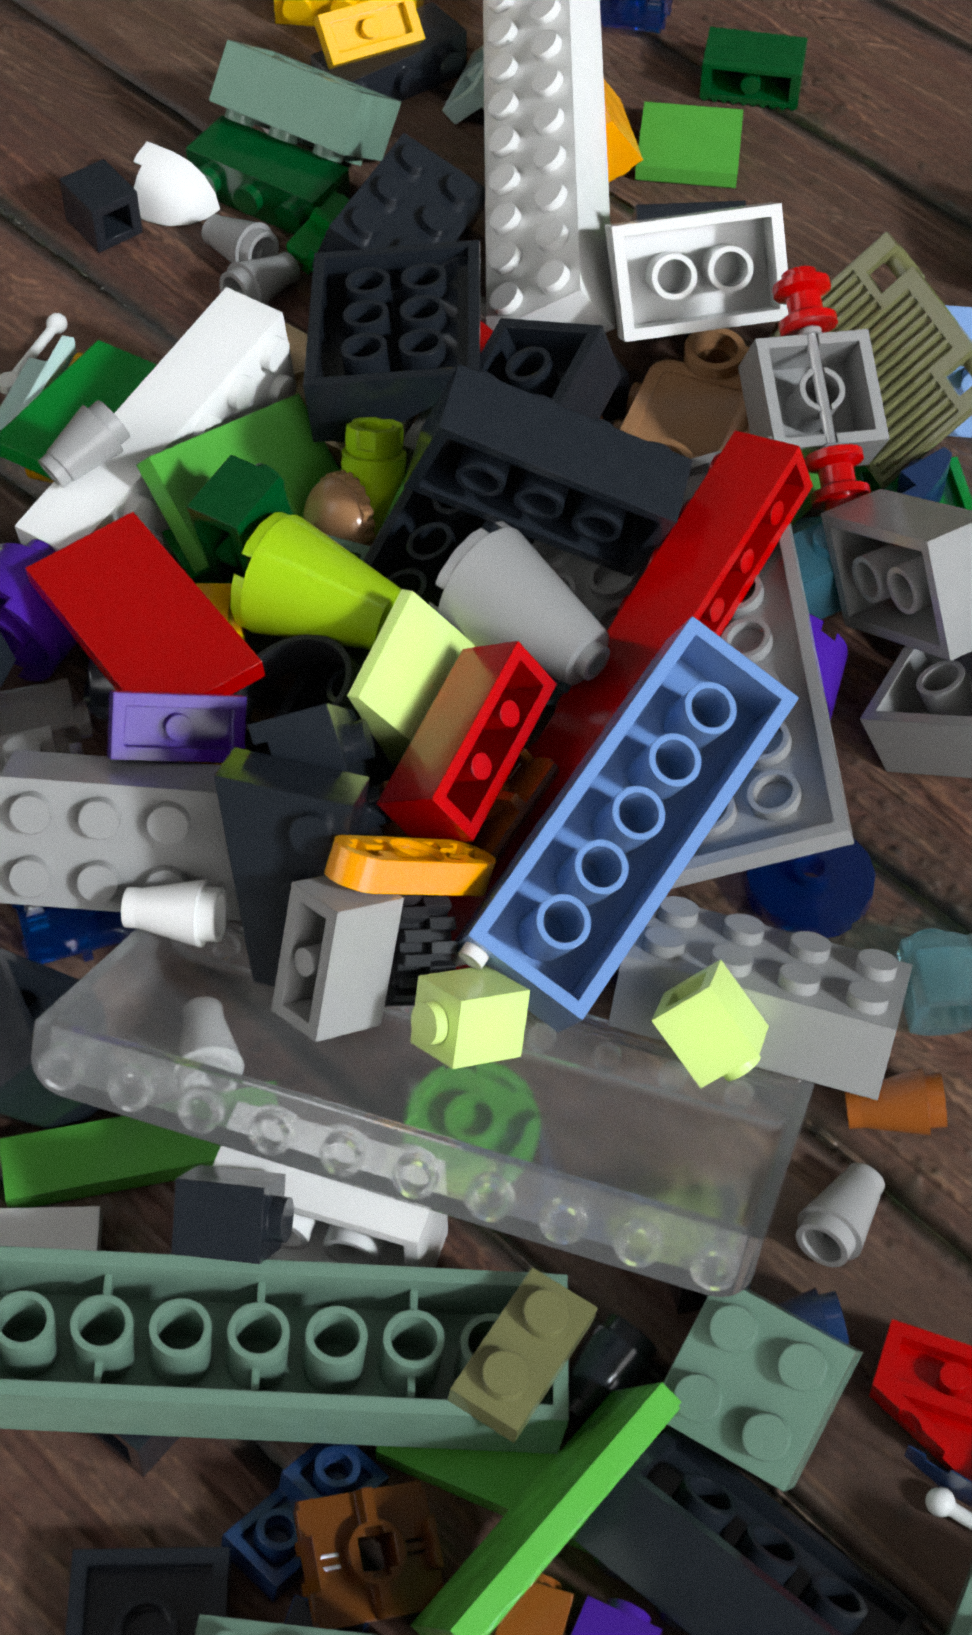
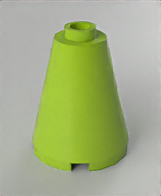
(309, 586)

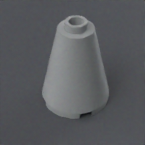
(508, 593)

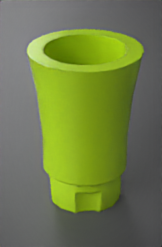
(377, 459)

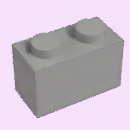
(335, 958)

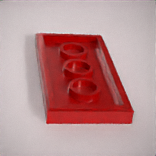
(142, 614)

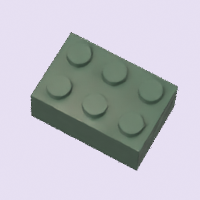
(303, 104)

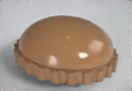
(341, 508)

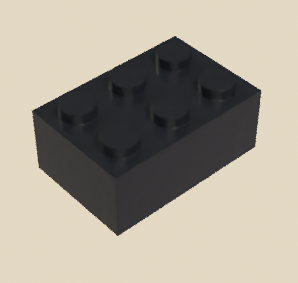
(407, 201)

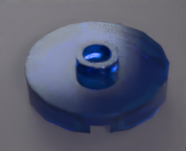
(819, 903)

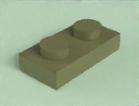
(522, 1354)

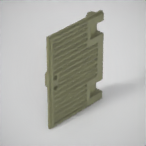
(913, 350)

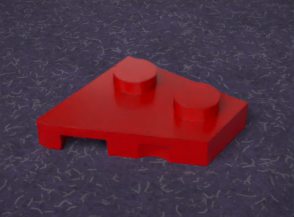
(928, 1391)

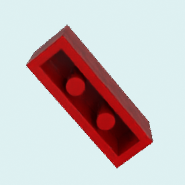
(467, 743)

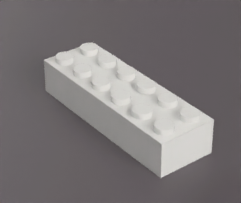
(216, 373)

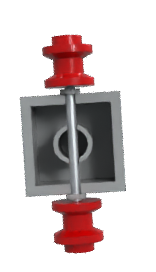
(816, 389)

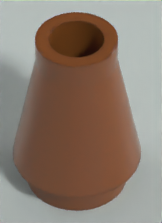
(906, 1104)

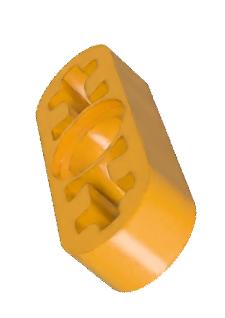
(409, 866)

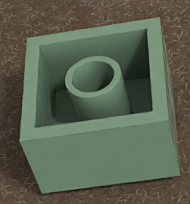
(758, 1384)

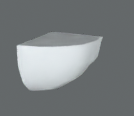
(172, 188)

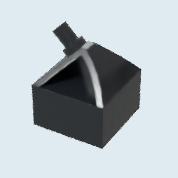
(25, 995)

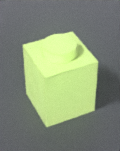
(469, 1016)
(711, 1025)

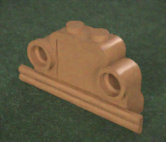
(695, 402)

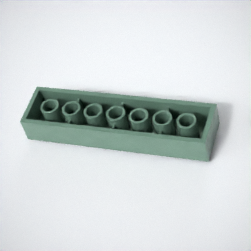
(252, 1349)

